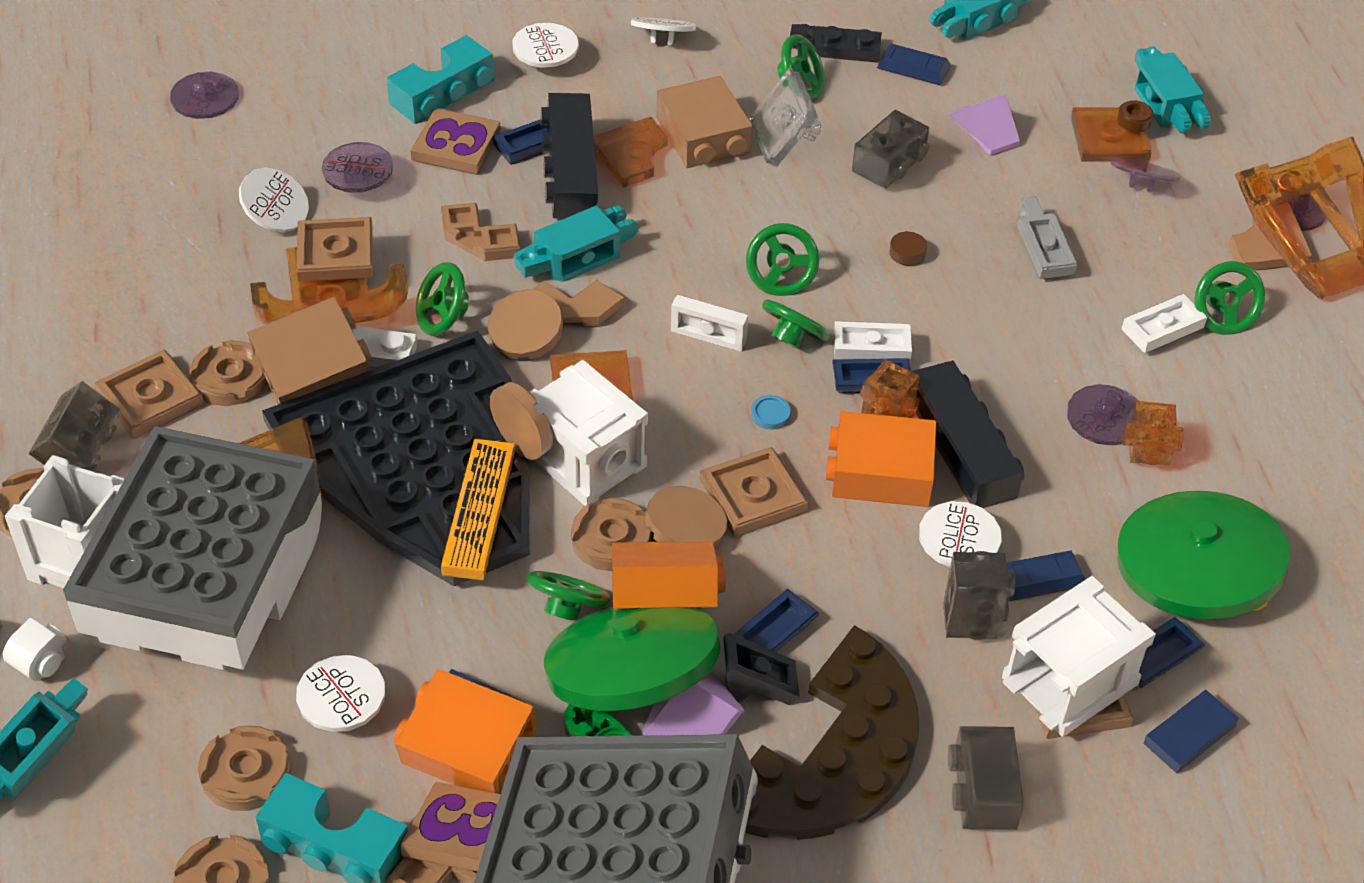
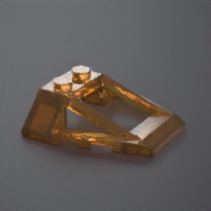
(1306, 176)

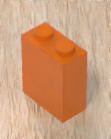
(882, 458)
(666, 575)
(463, 732)

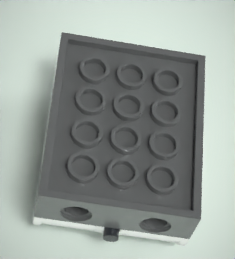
(197, 549)
(622, 811)

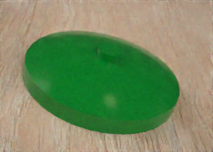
(1203, 554)
(631, 656)

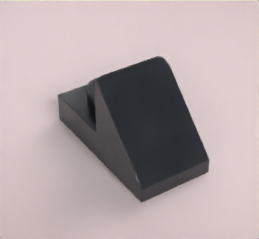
(759, 670)

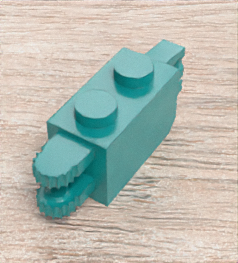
(973, 16)
(1170, 90)
(576, 244)
(37, 735)

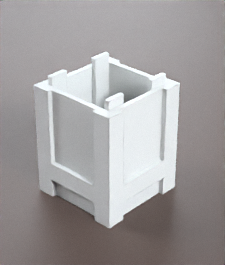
(594, 432)
(59, 519)
(1076, 656)

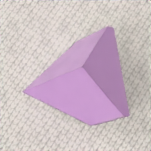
(989, 124)
(697, 711)

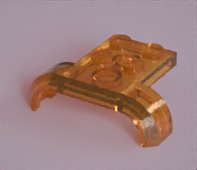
(350, 293)

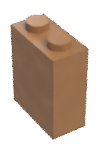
(704, 121)
(309, 350)

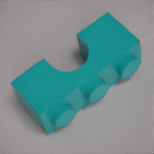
(464, 70)
(294, 824)

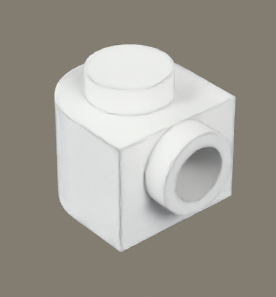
(35, 650)

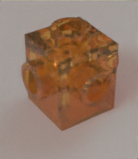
(890, 391)
(1150, 441)

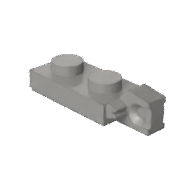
(1045, 241)

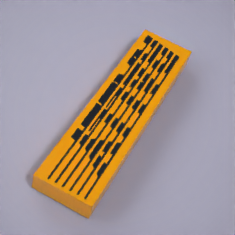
(478, 510)

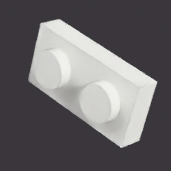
(709, 323)
(1163, 323)
(871, 340)
(385, 344)

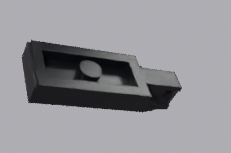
(841, 42)

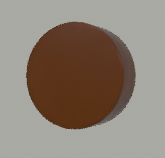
(1135, 116)
(908, 248)

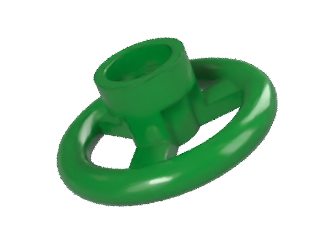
(801, 65)
(775, 248)
(1215, 292)
(448, 300)
(793, 325)
(566, 593)

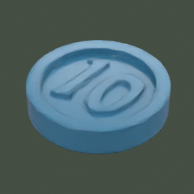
(770, 412)

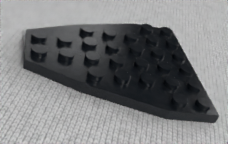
(400, 446)

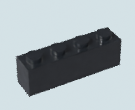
(571, 154)
(967, 436)

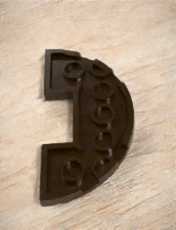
(857, 759)

